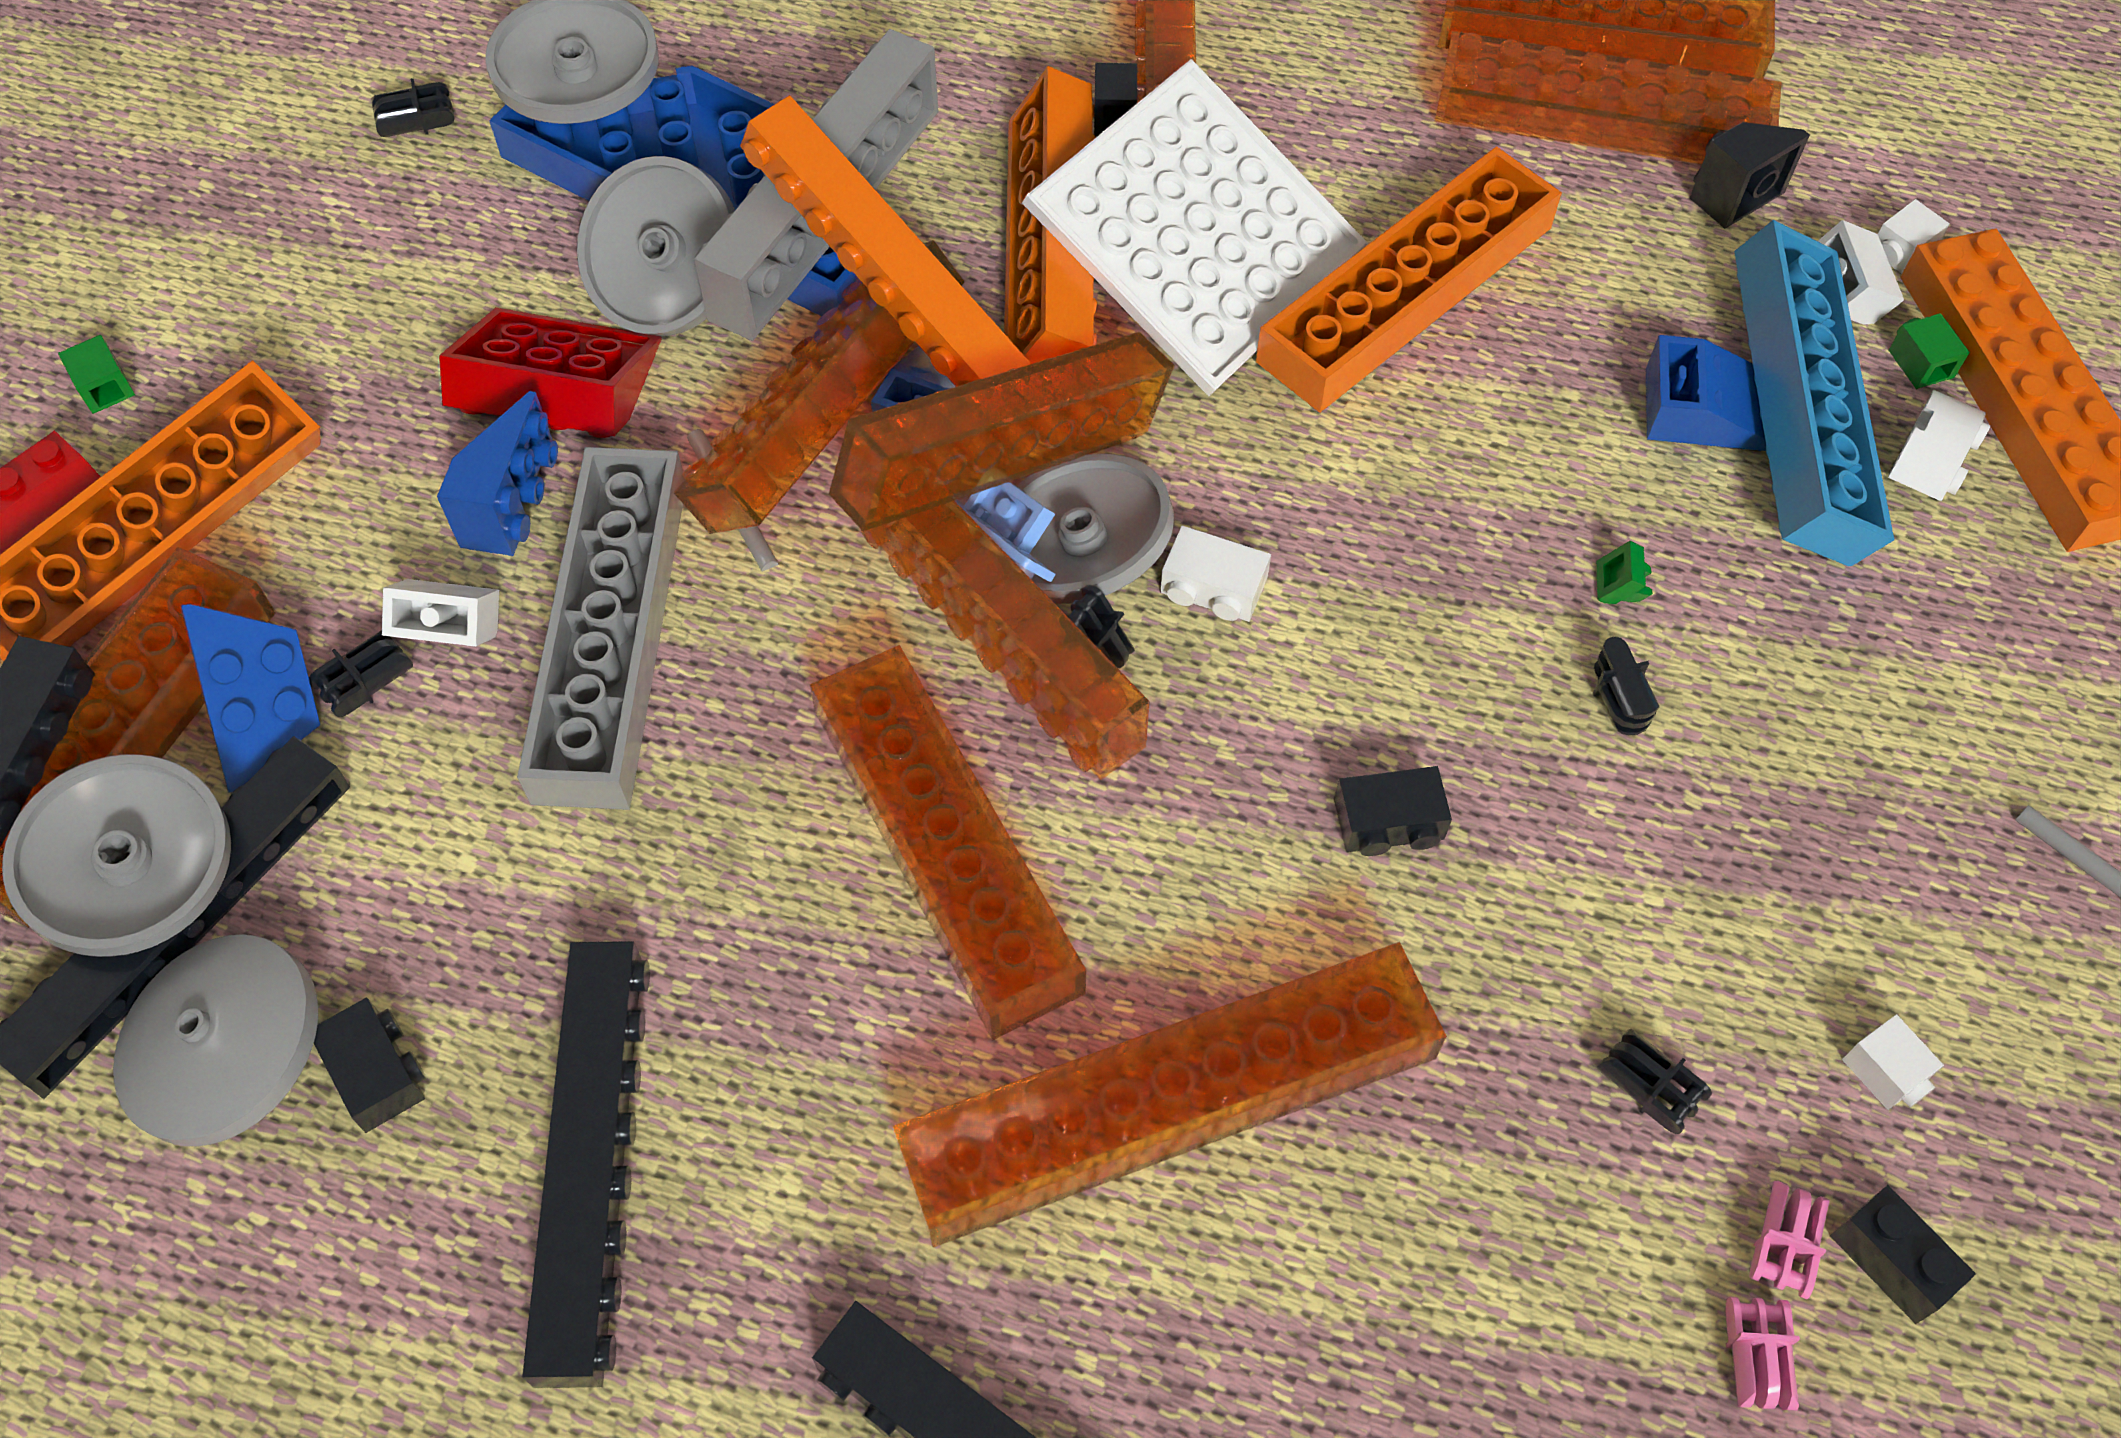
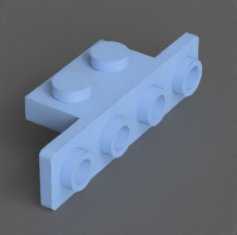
(1013, 523)

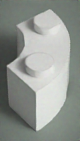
(1939, 445)

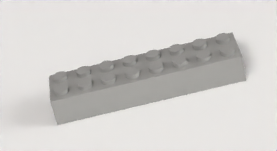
(766, 242)
(603, 631)

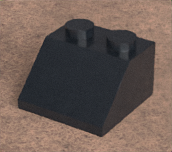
(1746, 169)

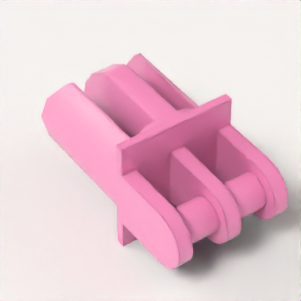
(1796, 1241)
(1761, 1359)

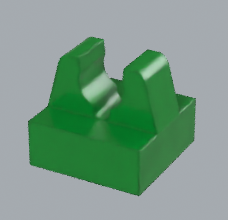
(1623, 575)

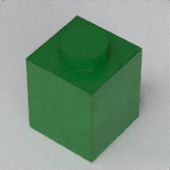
(1928, 350)
(96, 374)

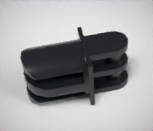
(412, 109)
(1100, 624)
(358, 674)
(1624, 688)
(1646, 1073)

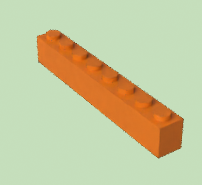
(877, 245)

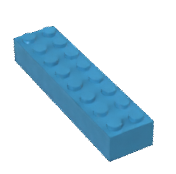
(1812, 396)

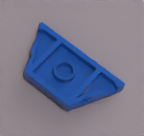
(251, 688)

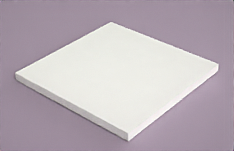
(1194, 224)

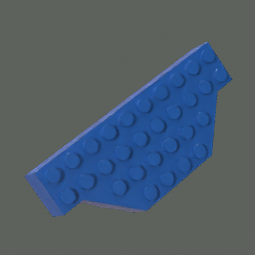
(676, 117)

